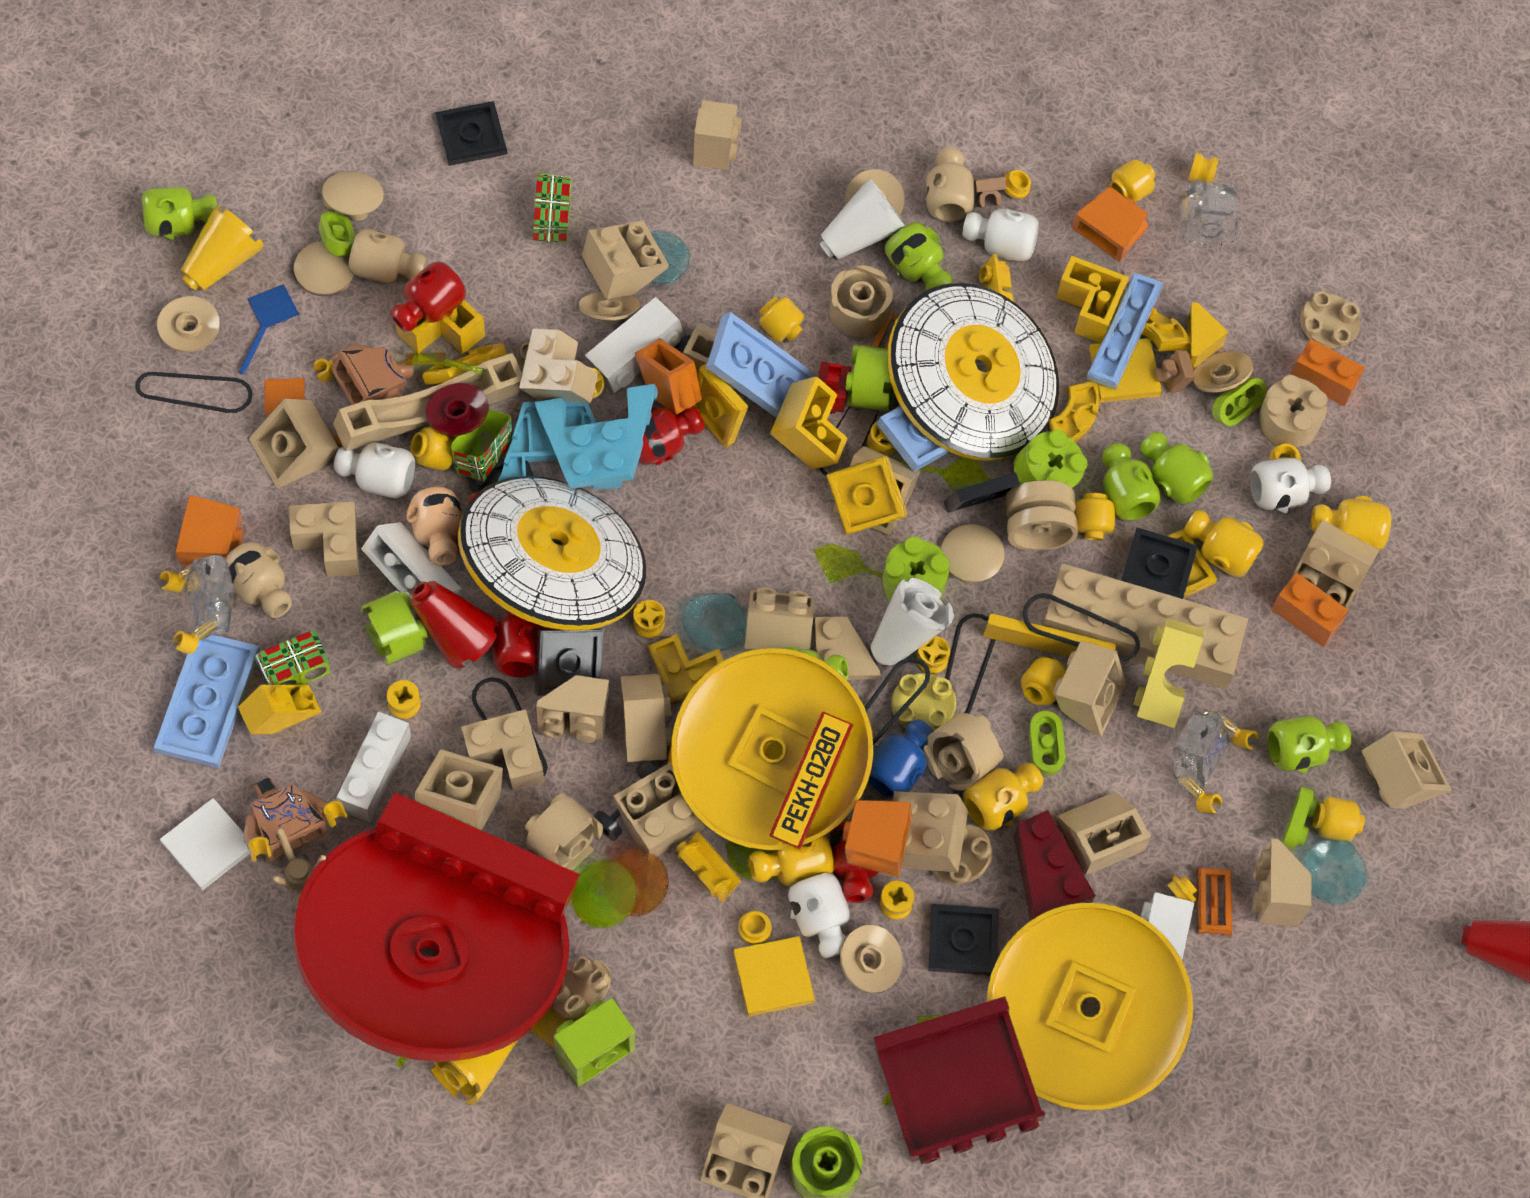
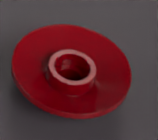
(455, 400)

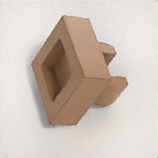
(989, 186)
(1176, 371)

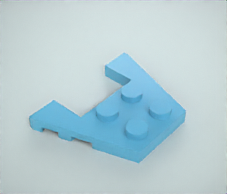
(532, 442)
(599, 450)

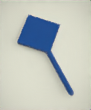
(270, 309)

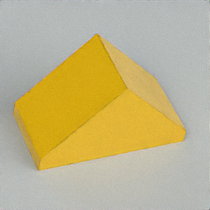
(1204, 333)

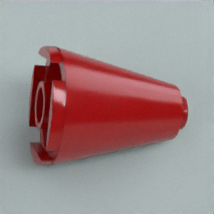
(453, 623)
(1500, 945)

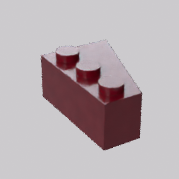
(1048, 867)

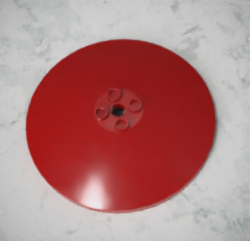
(363, 963)

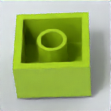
(594, 1041)

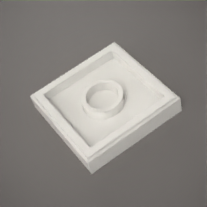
(206, 844)

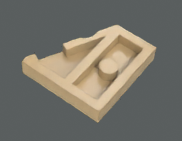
(839, 637)

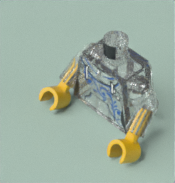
(209, 598)
(1200, 750)

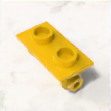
(996, 276)
(708, 866)

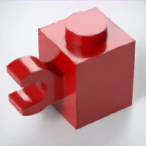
(835, 378)

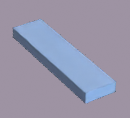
(1124, 331)

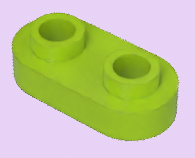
(336, 233)
(1236, 405)
(1047, 744)
(1303, 806)

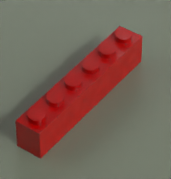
(476, 857)

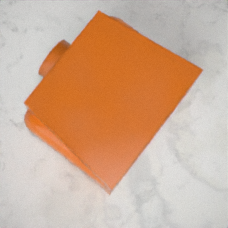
(1111, 223)
(671, 373)
(208, 530)
(878, 835)

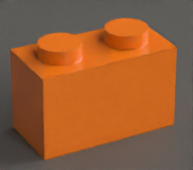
(1328, 371)
(1310, 609)

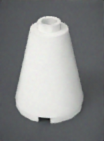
(861, 223)
(910, 621)

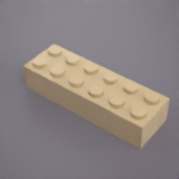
(1142, 613)

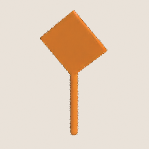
(279, 389)

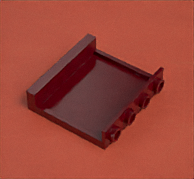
(958, 1080)

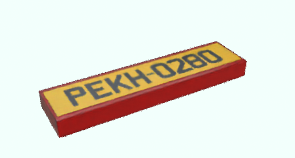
(811, 780)

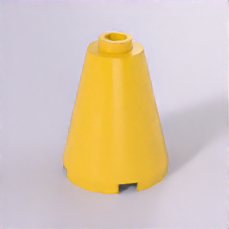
(218, 250)
(472, 1075)

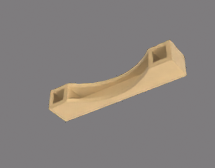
(385, 418)

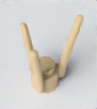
(297, 869)

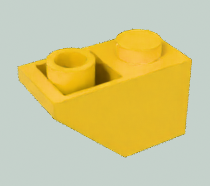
(278, 707)

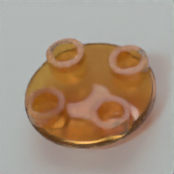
(650, 879)

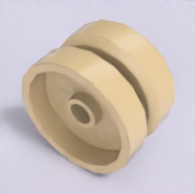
(1041, 515)

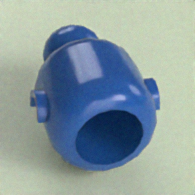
(900, 759)

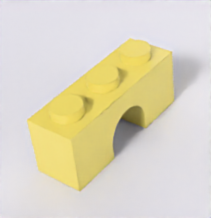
(1176, 645)

